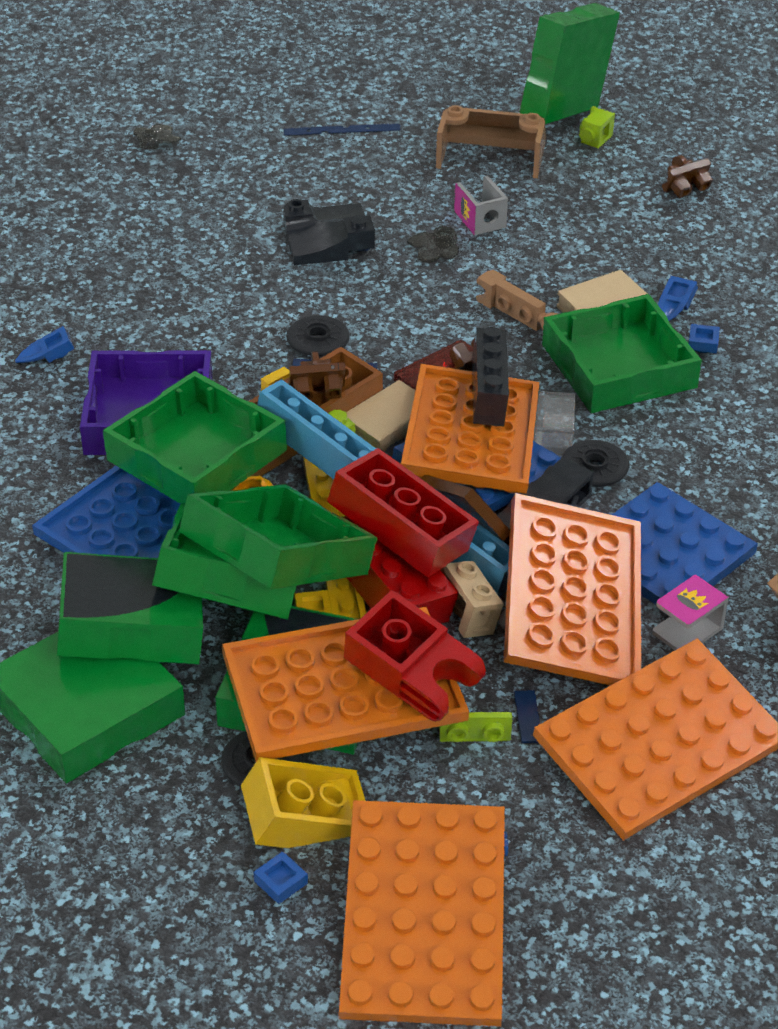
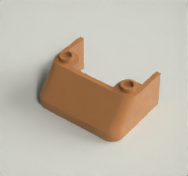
(491, 129)

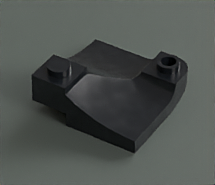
(326, 232)

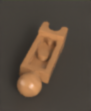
(511, 300)

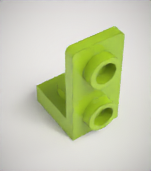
(479, 727)

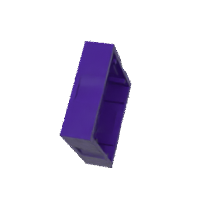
(128, 380)

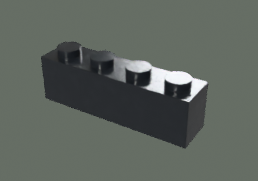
(490, 377)
(560, 483)

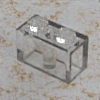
(555, 421)

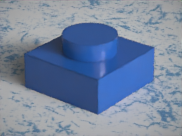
(704, 338)
(280, 877)

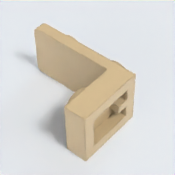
(481, 600)

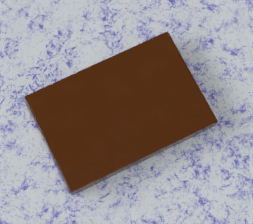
(472, 503)

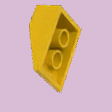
(299, 802)

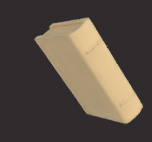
(598, 292)
(384, 416)

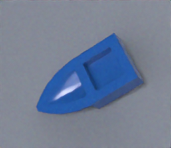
(677, 296)
(52, 347)

